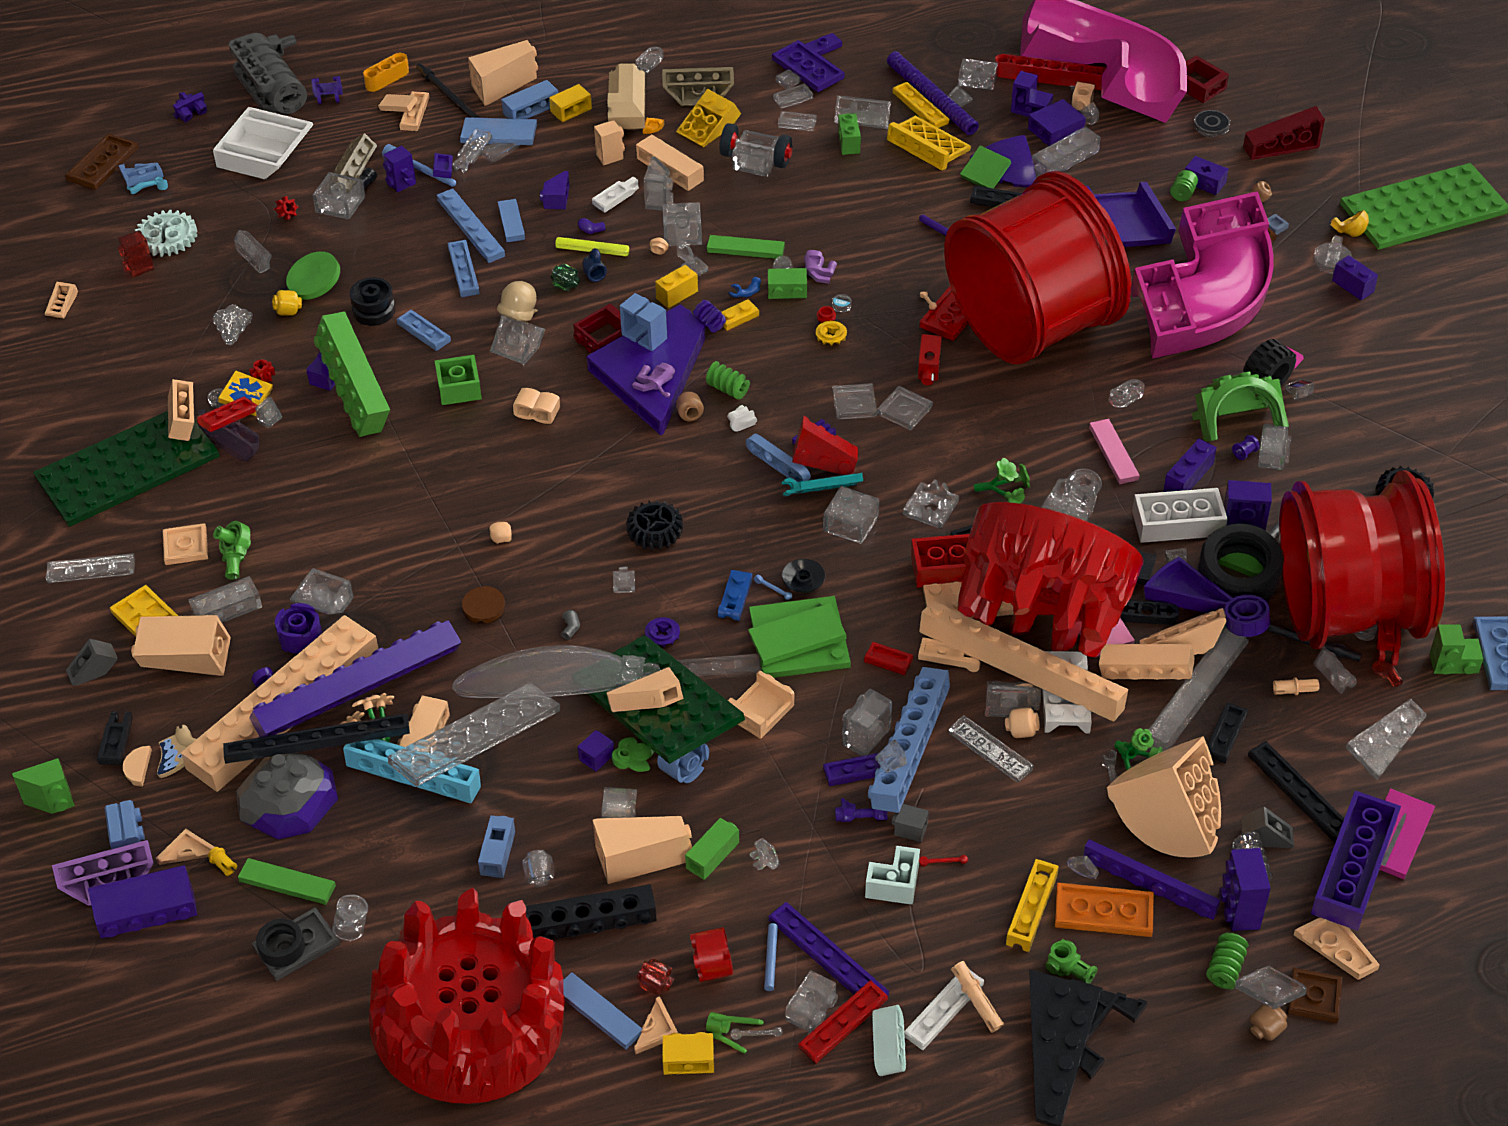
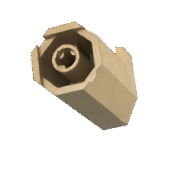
(627, 97)

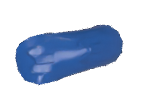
(752, 289)

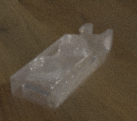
(472, 149)

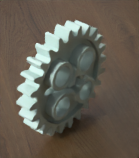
(179, 233)

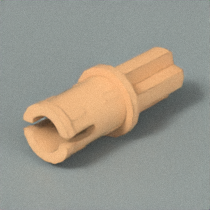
(1295, 686)

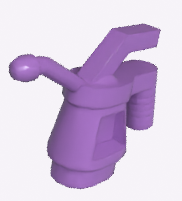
(813, 264)
(659, 376)

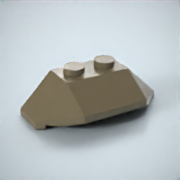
(689, 84)

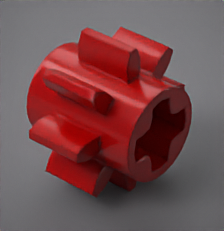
(286, 208)
(262, 370)

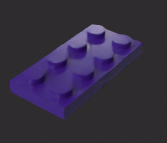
(808, 65)

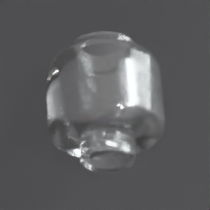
(538, 868)

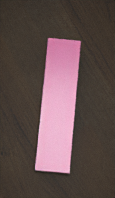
(1114, 451)

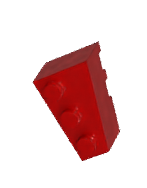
(823, 450)

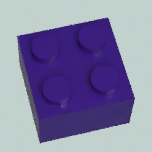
(1248, 503)

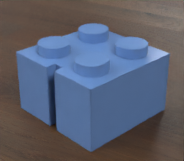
(640, 317)

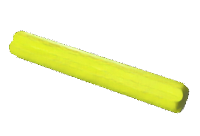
(587, 246)

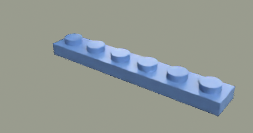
(471, 225)

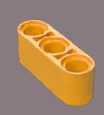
(386, 72)

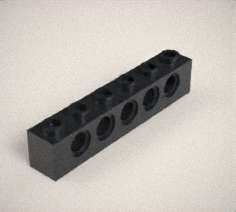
(593, 907)

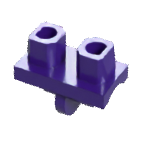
(188, 104)

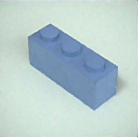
(529, 101)

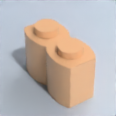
(536, 405)

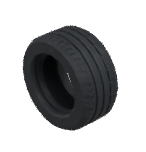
(1245, 540)

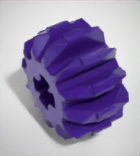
(709, 316)

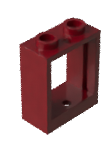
(1217, 79)
(593, 322)

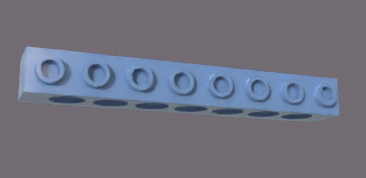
(912, 735)

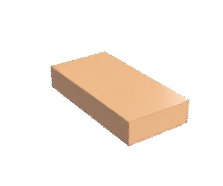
(398, 103)

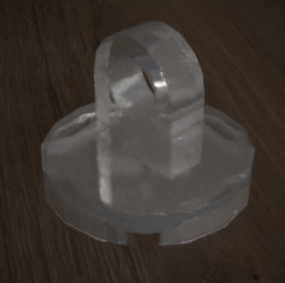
(1330, 253)

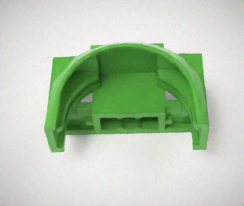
(1237, 395)

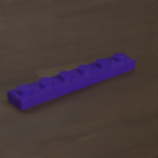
(1152, 880)

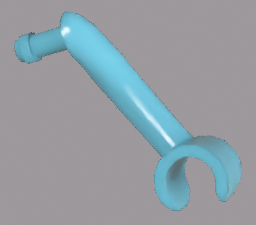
(161, 185)

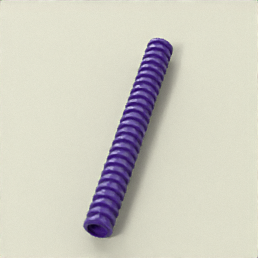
(932, 93)

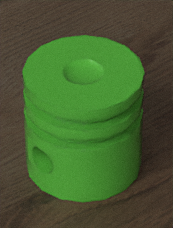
(1184, 185)

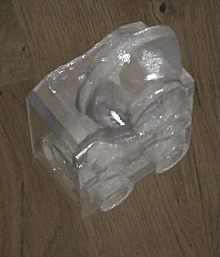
(1071, 497)

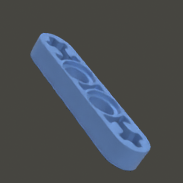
(777, 458)

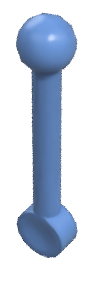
(758, 579)

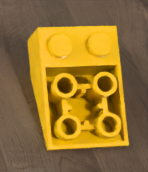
(708, 118)

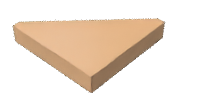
(183, 848)
(656, 1025)

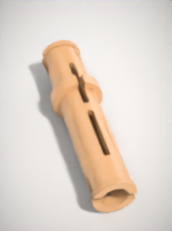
(980, 1001)

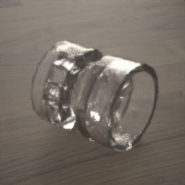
(350, 917)

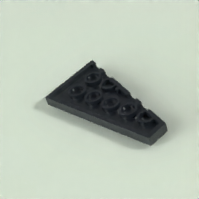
(1060, 1029)

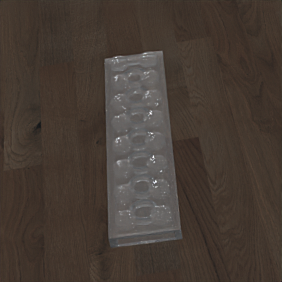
(470, 736)

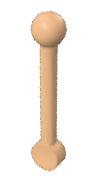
(932, 305)

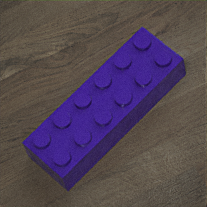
(1356, 860)

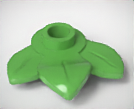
(632, 755)

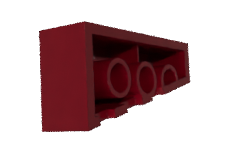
(1287, 135)

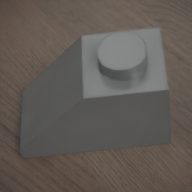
(91, 662)
(1271, 828)

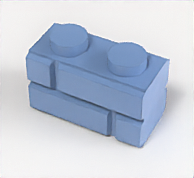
(123, 824)

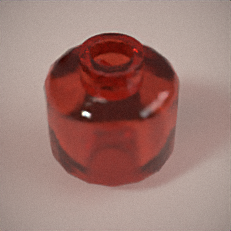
(655, 976)

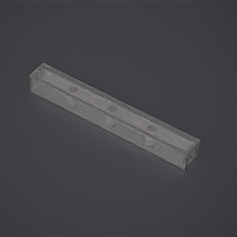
(1196, 690)

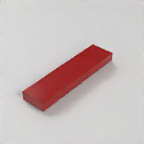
(843, 1021)

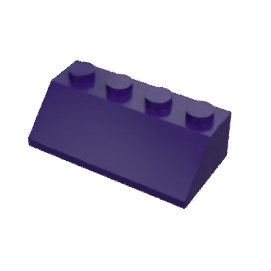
(142, 901)

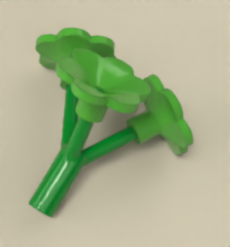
(1008, 472)

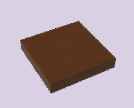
(1321, 996)

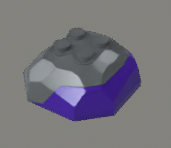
(286, 795)

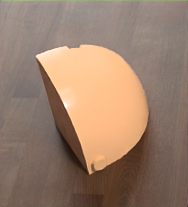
(1171, 800)

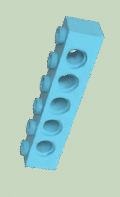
(372, 757)

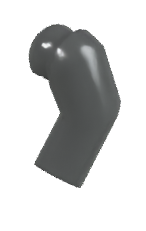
(573, 624)

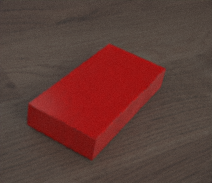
(888, 658)

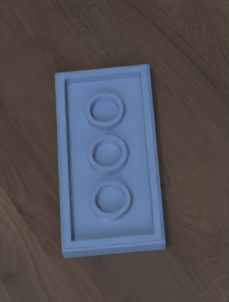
(502, 130)
(1494, 647)

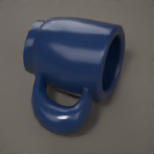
(593, 266)

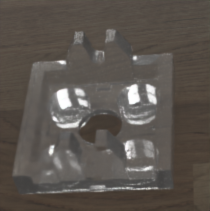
(931, 494)

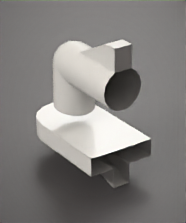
(741, 418)

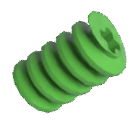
(727, 380)
(1227, 960)

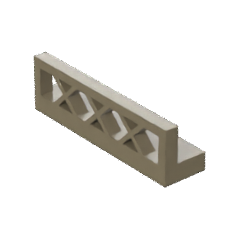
(356, 157)

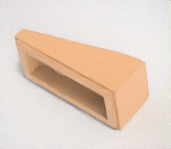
(59, 289)

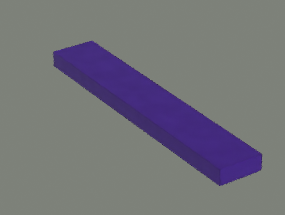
(822, 949)

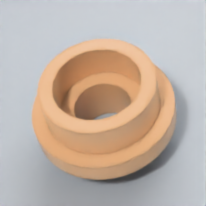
(658, 246)

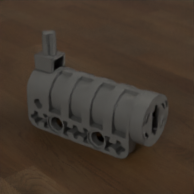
(268, 72)

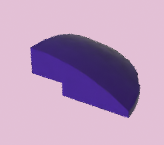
(1021, 170)

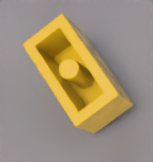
(570, 103)
(676, 286)
(688, 1053)

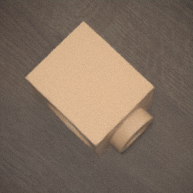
(1082, 95)

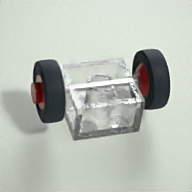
(755, 151)

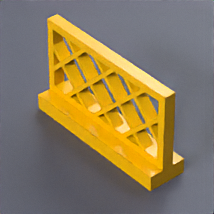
(926, 149)

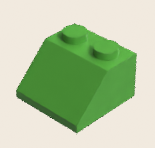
(44, 787)

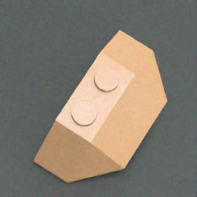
(1200, 632)

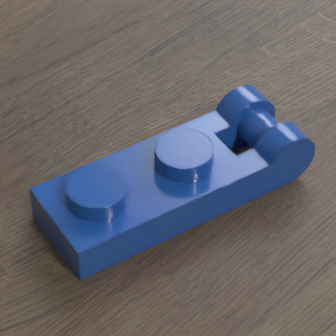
(735, 595)

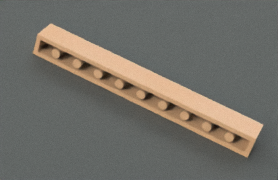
(1023, 661)

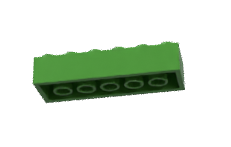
(351, 374)

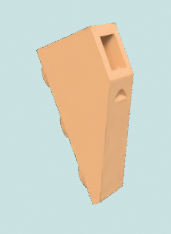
(646, 693)

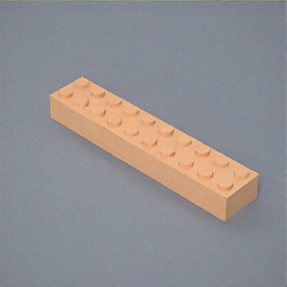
(333, 648)

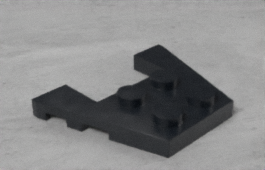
(1128, 1007)

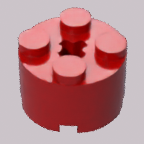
(711, 954)

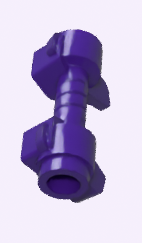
(848, 812)

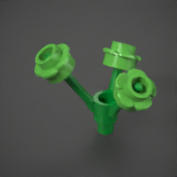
(1140, 742)

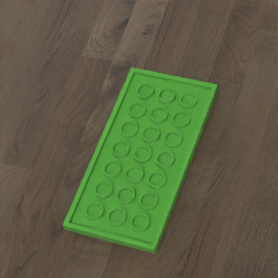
(1426, 205)

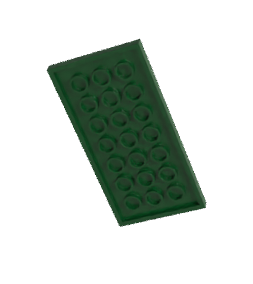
(121, 468)
(680, 725)

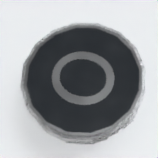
(1211, 123)

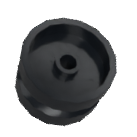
(372, 301)

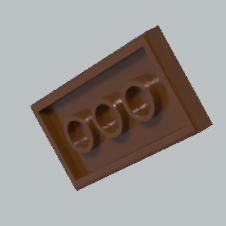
(101, 161)

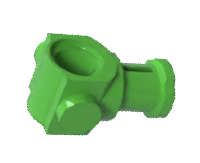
(1070, 963)

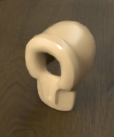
(518, 301)

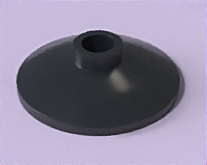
(803, 575)

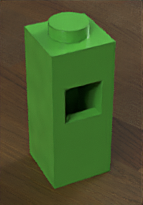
(712, 848)

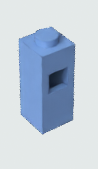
(496, 846)

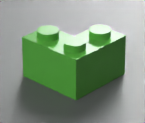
(1453, 653)

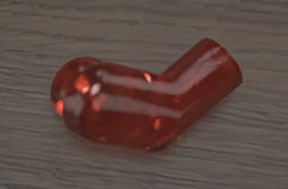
(1388, 671)

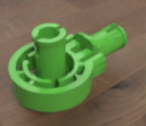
(233, 545)

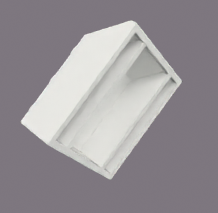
(259, 142)

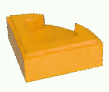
(653, 125)

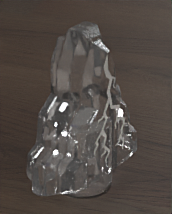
(231, 322)

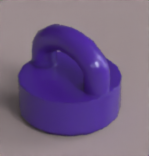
(261, 676)

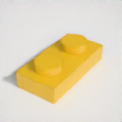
(739, 314)

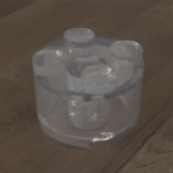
(618, 802)

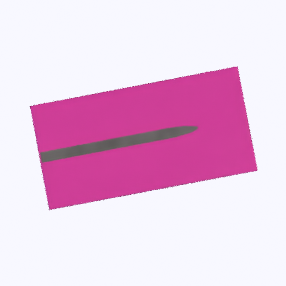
(1407, 832)

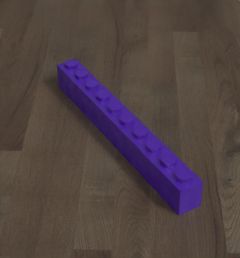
(354, 680)

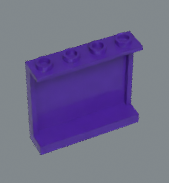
(1138, 216)

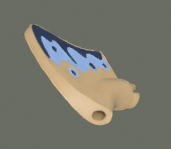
(171, 750)

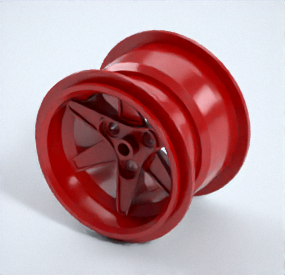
(1361, 559)

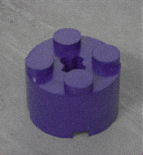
(297, 627)

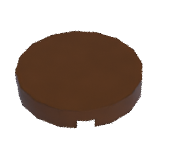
(483, 604)

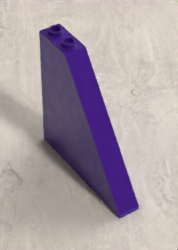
(623, 359)

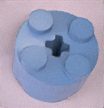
(687, 767)

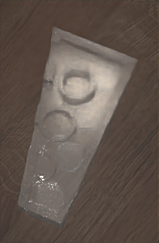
(1383, 740)

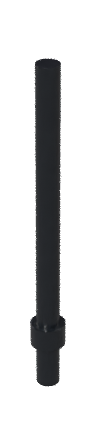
(429, 75)
(1338, 649)

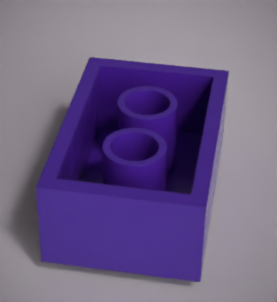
(1245, 889)

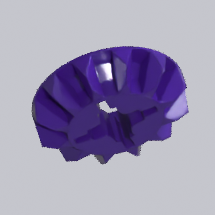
(664, 625)

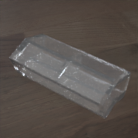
(252, 251)

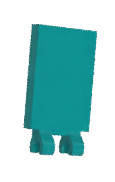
(821, 484)

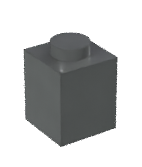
(910, 822)

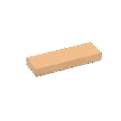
(412, 119)

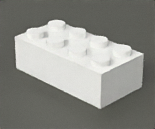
(1178, 514)

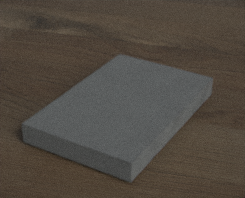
(317, 939)

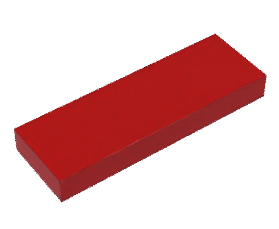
(227, 414)

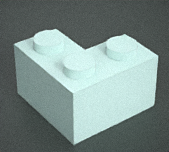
(894, 881)

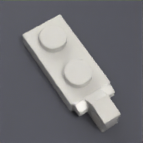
(615, 194)

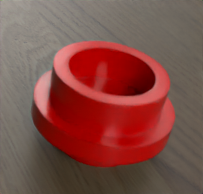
(825, 314)

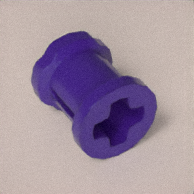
(1245, 447)

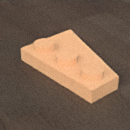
(1339, 946)

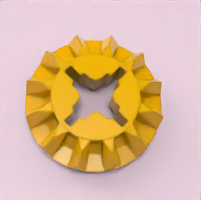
(834, 328)

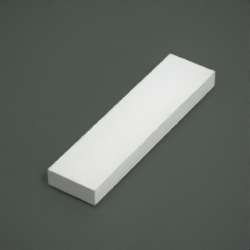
(938, 1013)

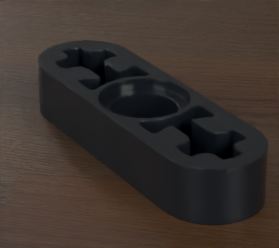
(1139, 617)

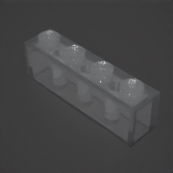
(1067, 152)

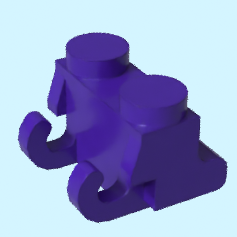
(327, 88)

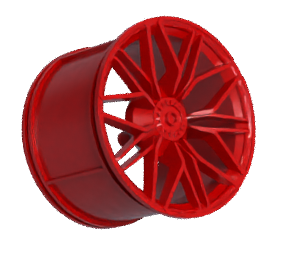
(1038, 268)

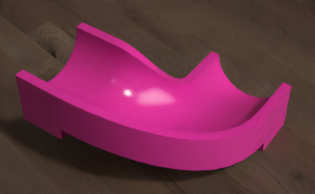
(1142, 65)
(1219, 284)

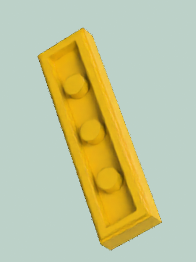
(920, 105)

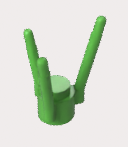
(720, 1024)

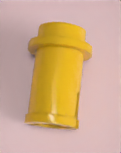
(218, 857)

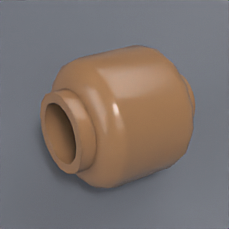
(689, 406)
(1268, 1022)

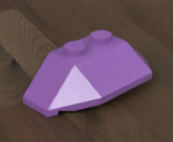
(101, 868)

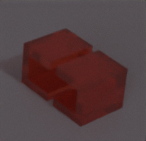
(135, 253)

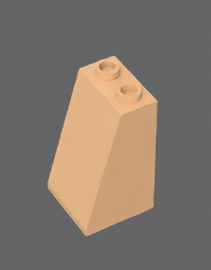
(502, 70)
(182, 644)
(640, 845)

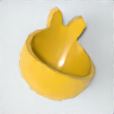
(1352, 226)

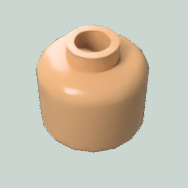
(1022, 722)

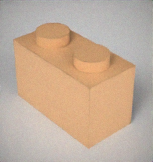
(609, 142)

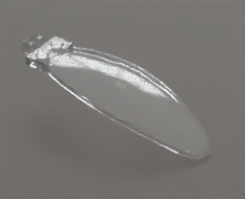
(551, 672)

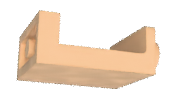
(764, 704)

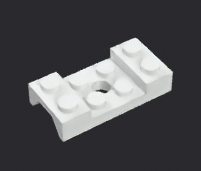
(1061, 711)

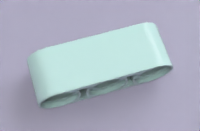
(889, 1040)

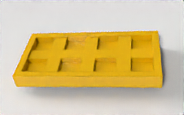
(140, 604)

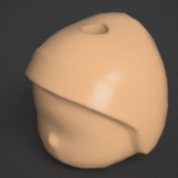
(500, 532)

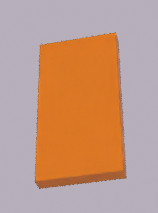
(1104, 909)

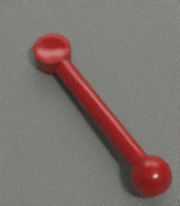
(923, 861)

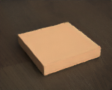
(185, 544)

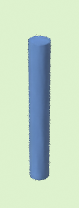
(770, 957)

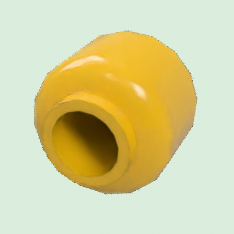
(286, 302)

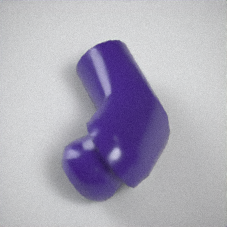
(590, 227)

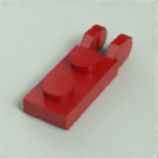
(1388, 639)

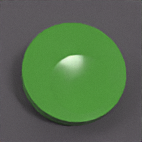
(313, 275)

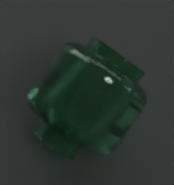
(565, 277)

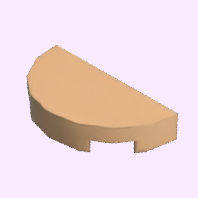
(136, 765)

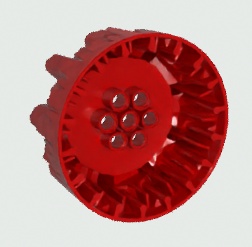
(1047, 567)
(436, 1043)

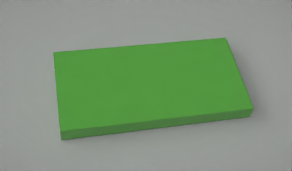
(797, 634)

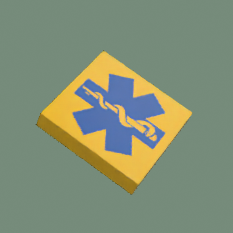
(245, 386)

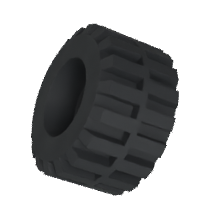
(1271, 360)

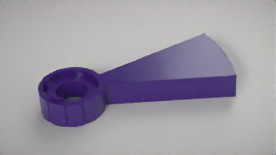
(1191, 590)

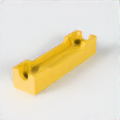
(1032, 905)

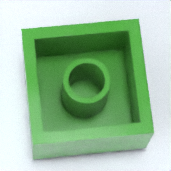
(458, 379)

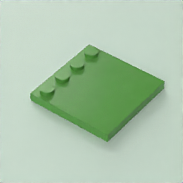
(825, 658)

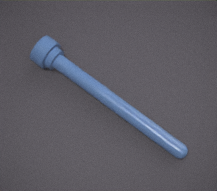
(451, 182)

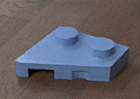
(140, 173)

